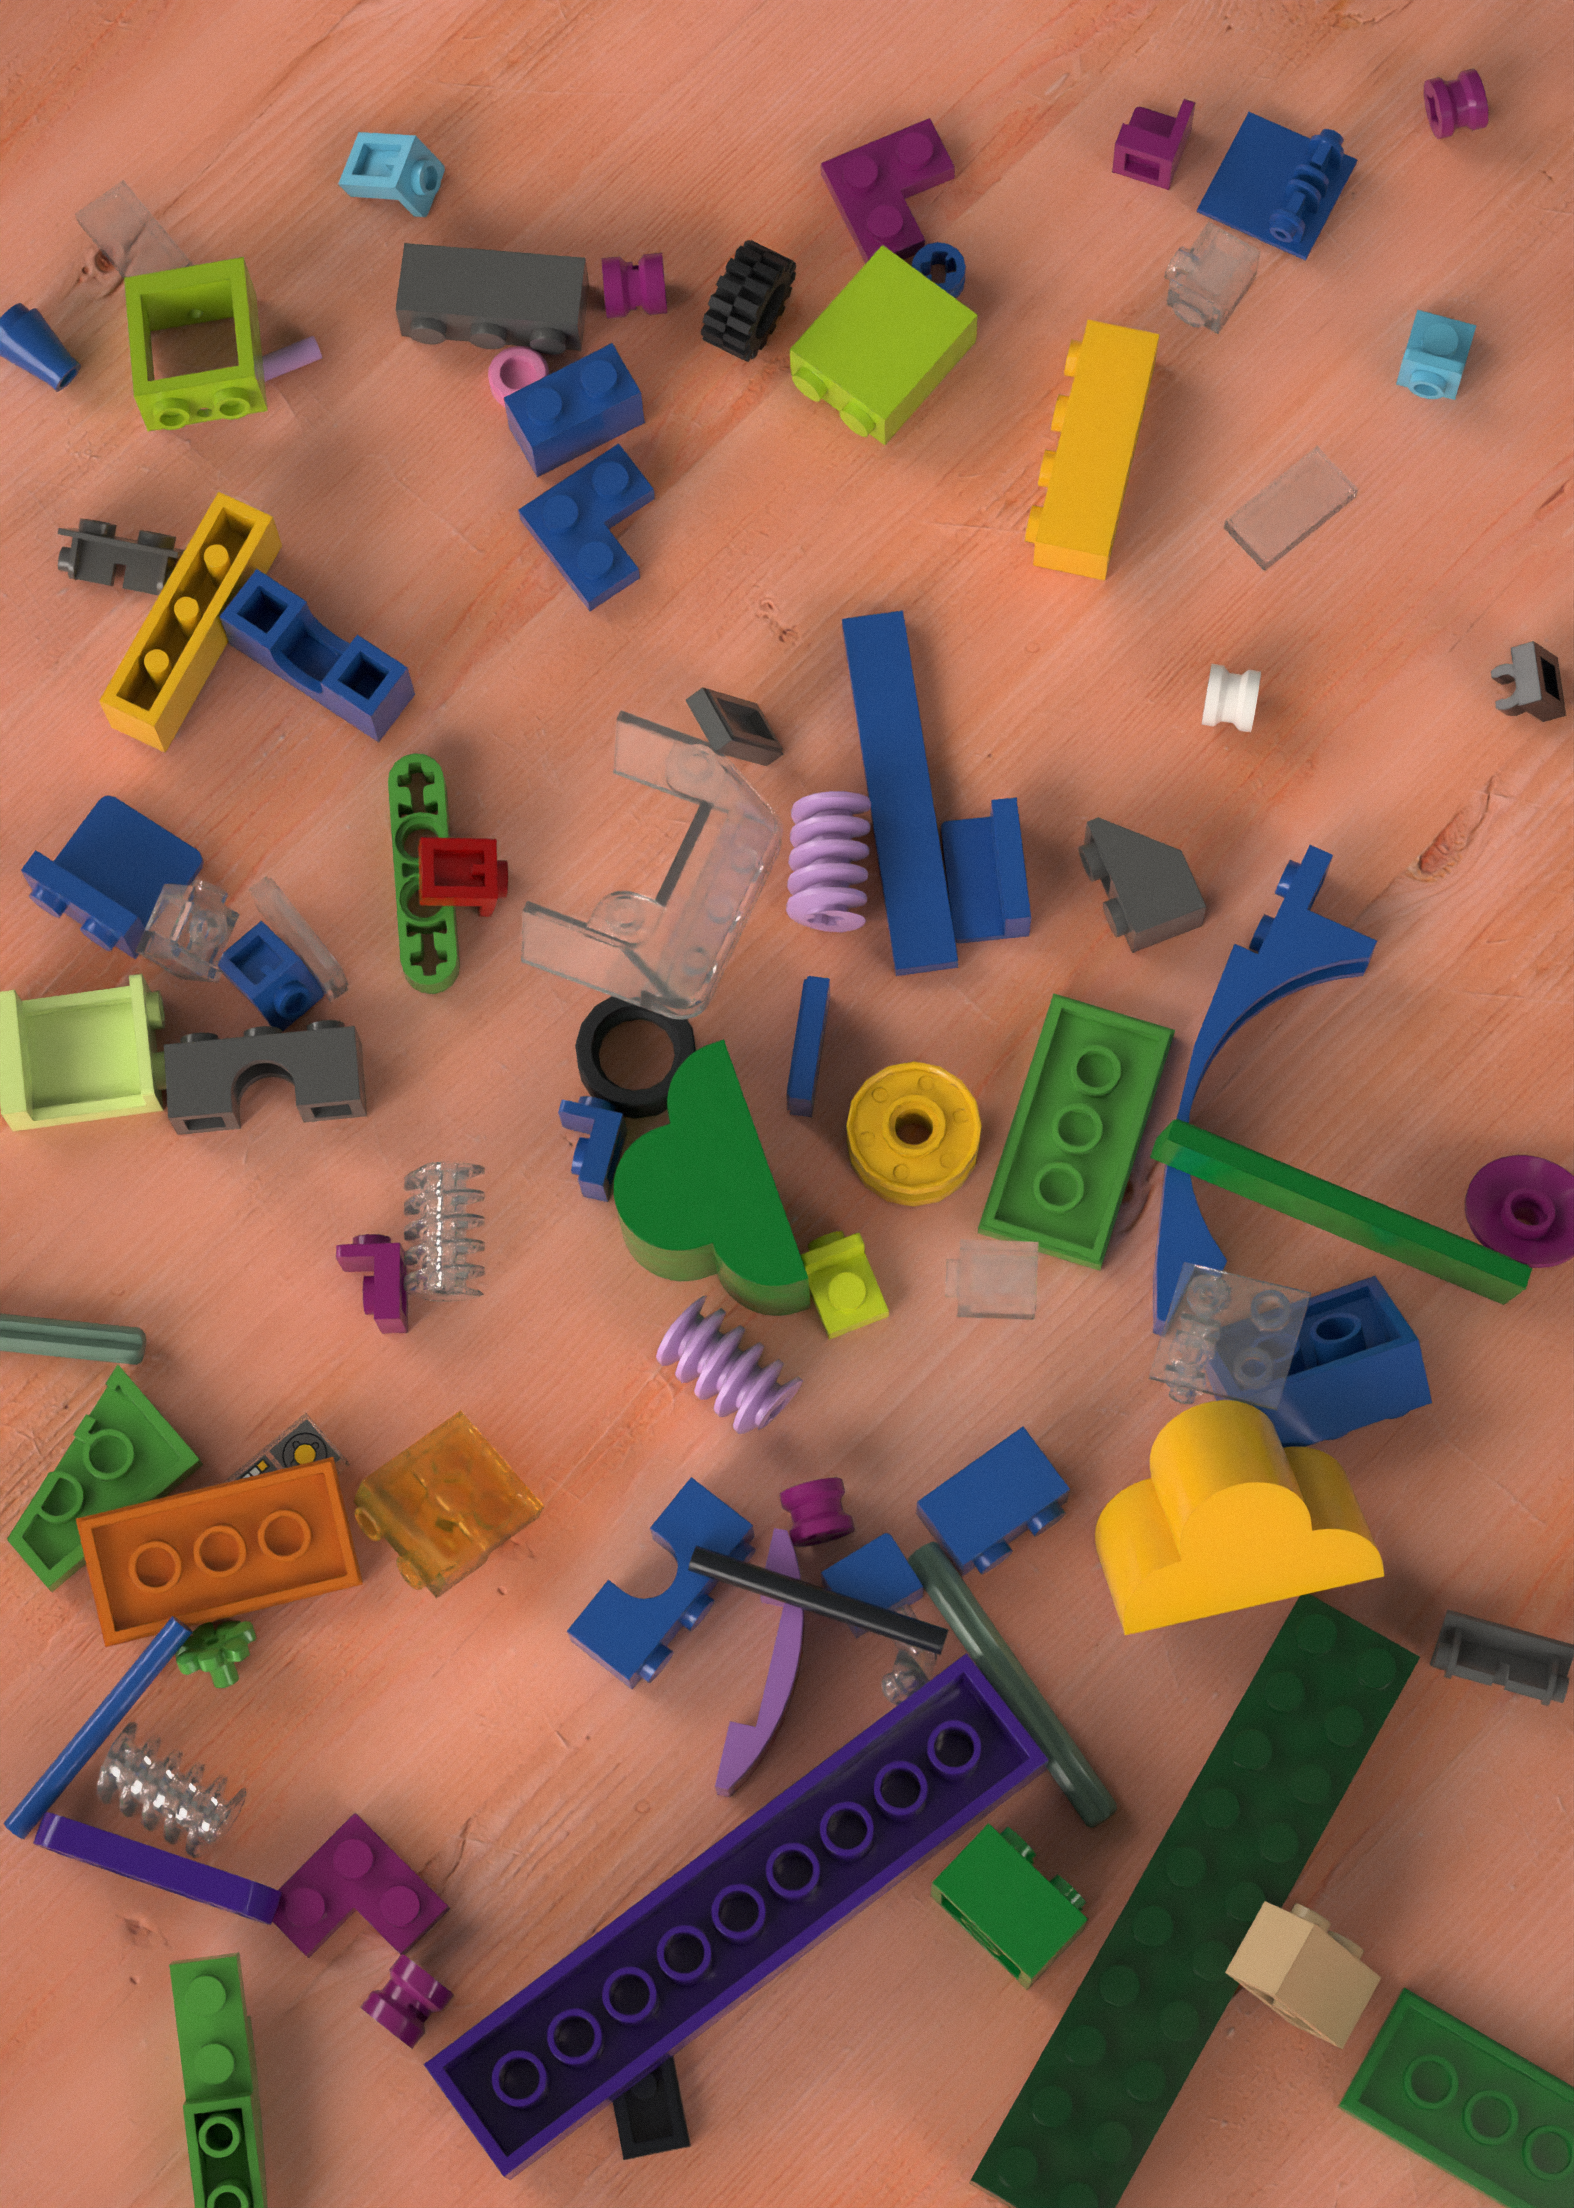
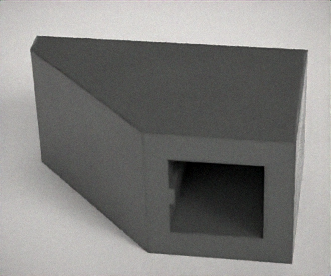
(1145, 882)

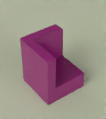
(1153, 145)

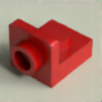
(461, 873)

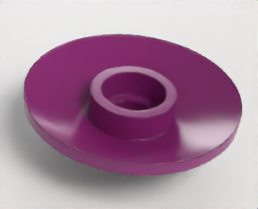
(1529, 1191)

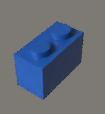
(574, 410)
(994, 1503)

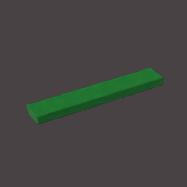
(1340, 1211)

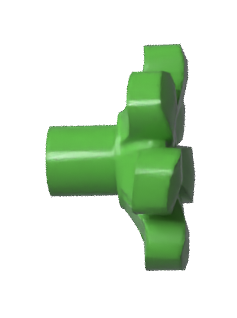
(216, 1650)

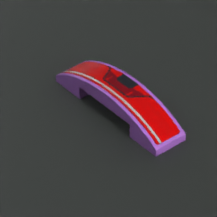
(747, 1744)

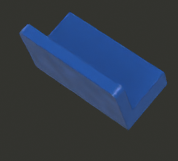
(987, 875)

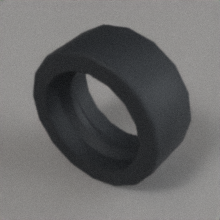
(591, 1034)

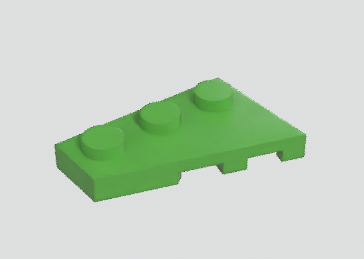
(116, 1460)

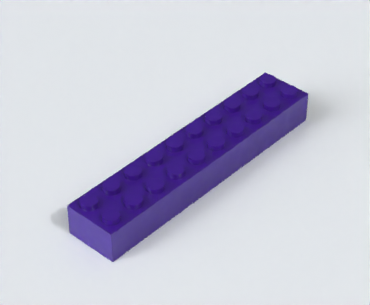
(736, 1917)

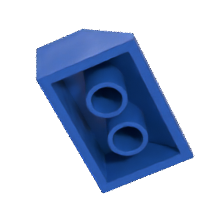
(1349, 1367)

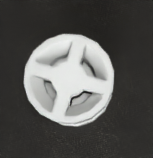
(1231, 698)

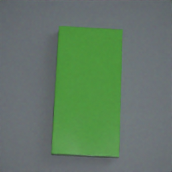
(1076, 1131)

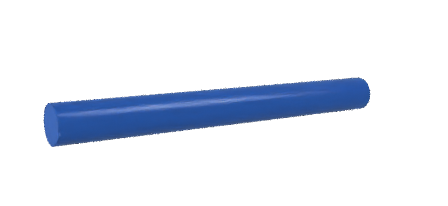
(98, 1727)

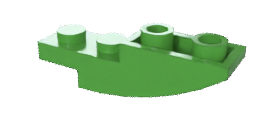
(219, 2083)

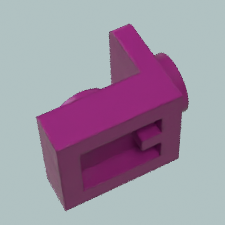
(384, 1291)

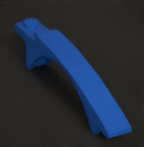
(1293, 954)

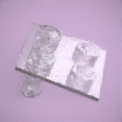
(1229, 1337)

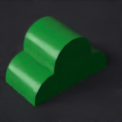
(703, 1196)

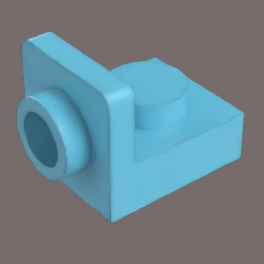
(393, 169)
(1435, 356)

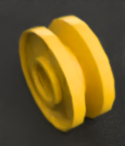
(919, 1096)

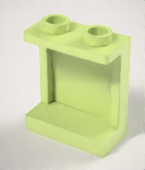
(81, 1056)

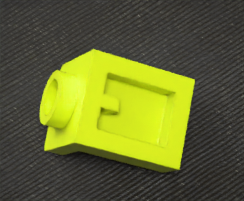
(843, 1283)

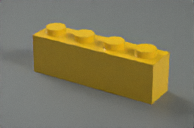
(1094, 449)
(184, 627)

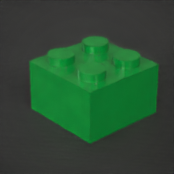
(1010, 1904)

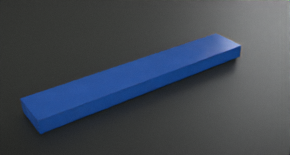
(899, 793)

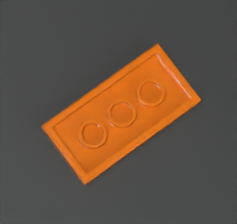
(219, 1551)

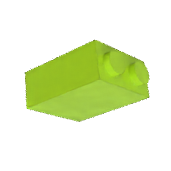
(882, 346)

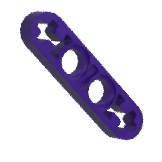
(158, 1868)

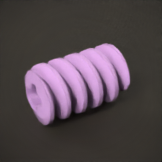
(824, 860)
(725, 1369)

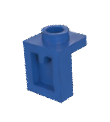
(270, 976)
(597, 1156)

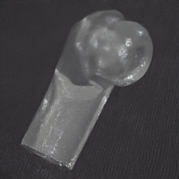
(910, 1670)

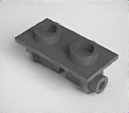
(98, 551)
(1503, 1656)

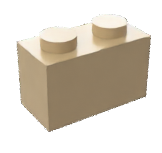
(1304, 1971)

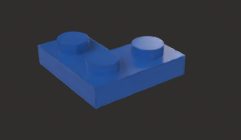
(575, 522)

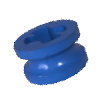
(945, 255)

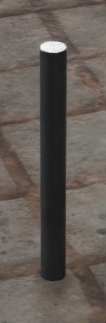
(818, 1600)

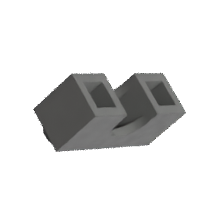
(211, 1074)

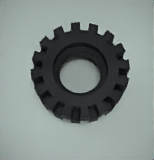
(748, 300)

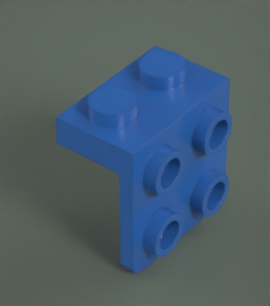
(112, 874)

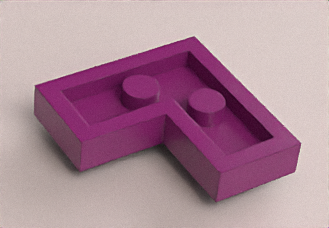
(876, 180)
(358, 1874)

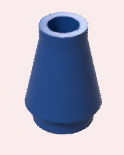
(35, 347)

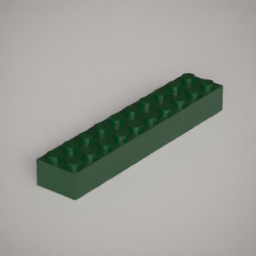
(1165, 1961)

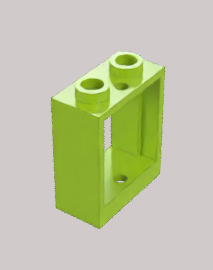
(188, 298)

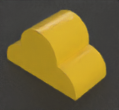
(1229, 1522)

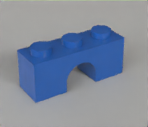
(345, 677)
(633, 1633)

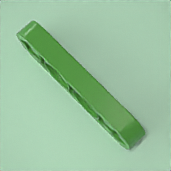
(407, 873)

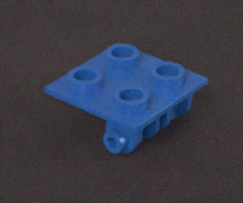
(1278, 184)

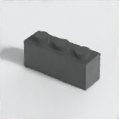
(492, 298)

